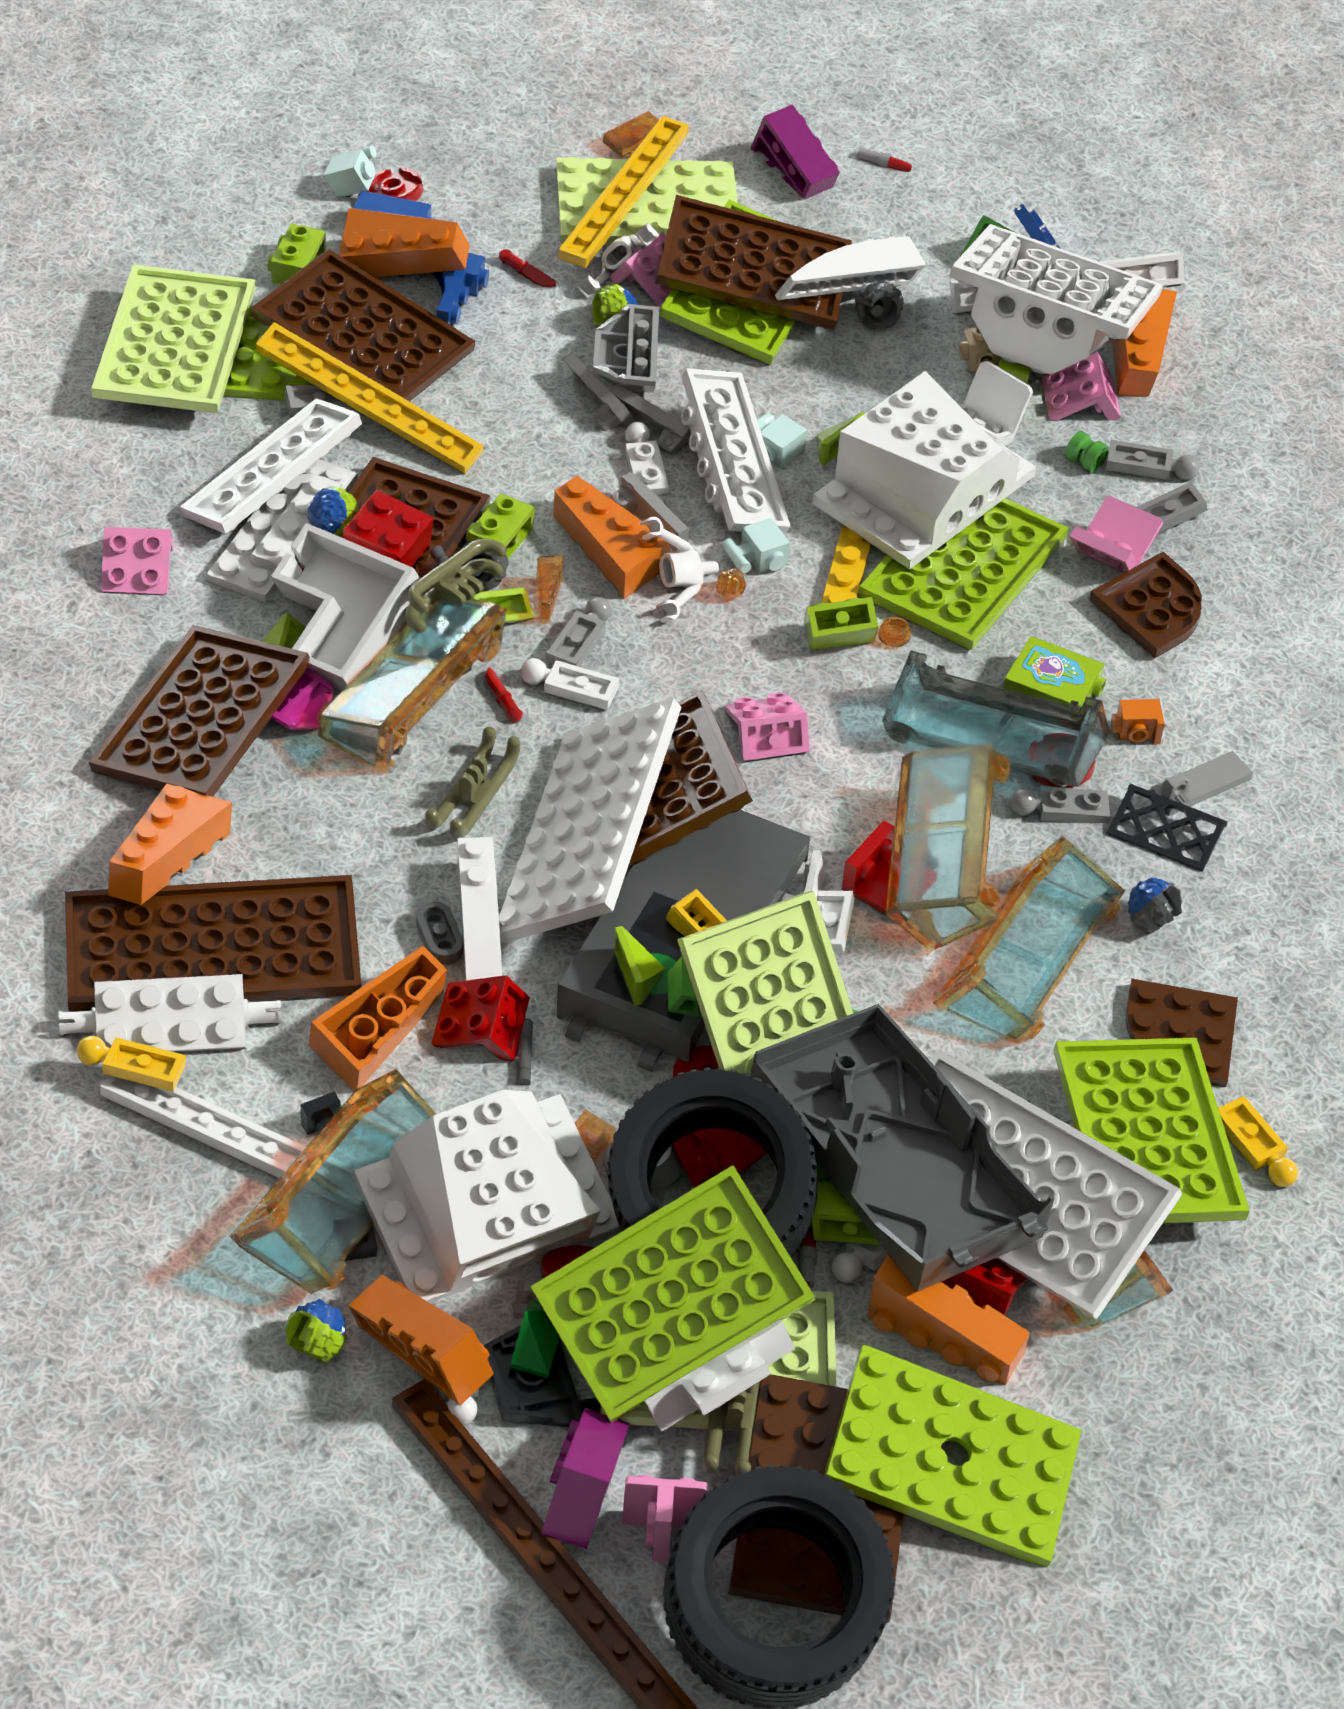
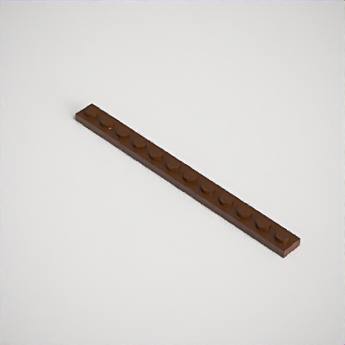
(539, 1554)

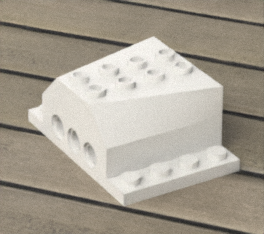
(1048, 303)
(918, 473)
(484, 1192)

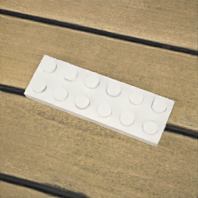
(271, 465)

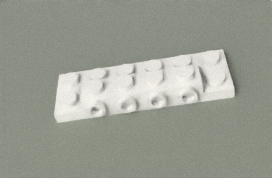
(731, 449)
(271, 530)

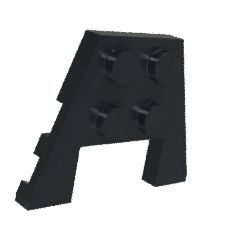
(532, 1397)

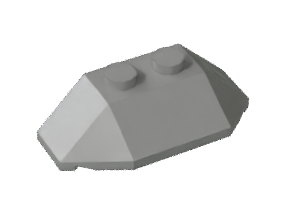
(628, 348)

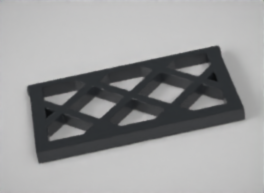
(1158, 803)

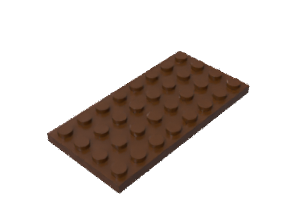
(277, 933)

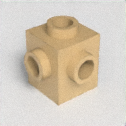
(975, 350)

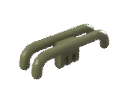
(453, 580)
(474, 787)
(735, 1415)

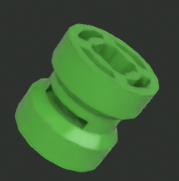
(1086, 451)

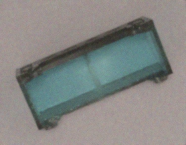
(1029, 731)

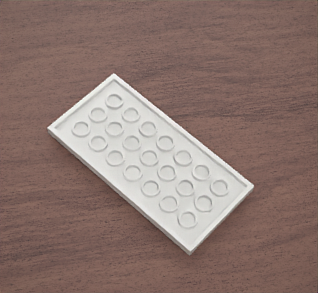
(588, 821)
(1102, 1201)

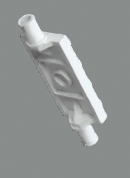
(172, 1013)

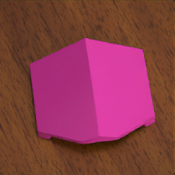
(304, 702)

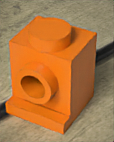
(1139, 720)

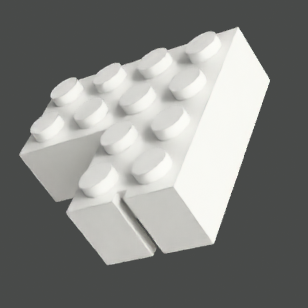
(355, 597)

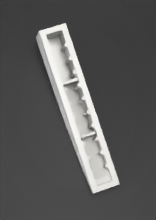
(855, 268)
(479, 907)

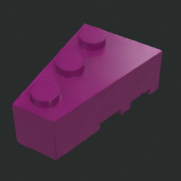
(795, 152)
(583, 1476)

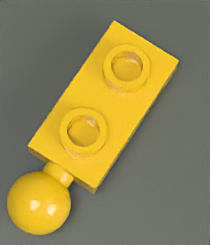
(134, 1061)
(1257, 1141)

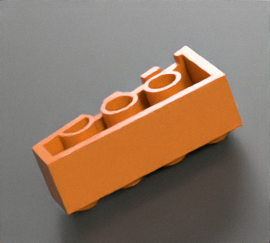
(402, 244)
(1140, 355)
(608, 535)
(165, 841)
(377, 1017)
(947, 1324)
(423, 1338)

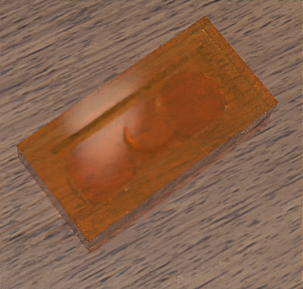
(629, 135)

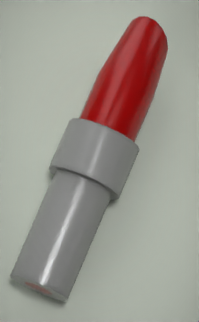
(884, 160)
(808, 1258)

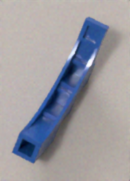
(455, 285)

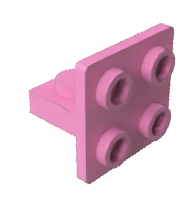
(659, 1507)

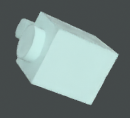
(351, 171)
(782, 438)
(762, 545)

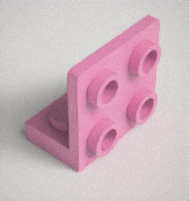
(644, 268)
(1080, 387)
(1117, 534)
(136, 560)
(770, 726)

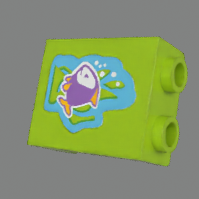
(1055, 674)

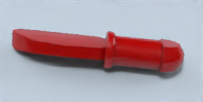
(526, 269)
(503, 697)

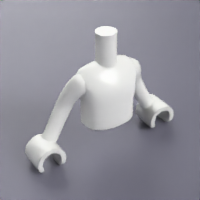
(616, 255)
(678, 569)

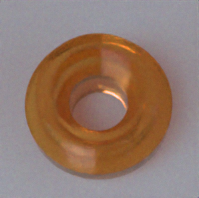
(731, 584)
(894, 632)

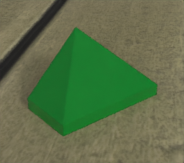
(535, 1342)

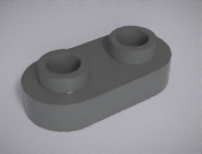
(441, 934)

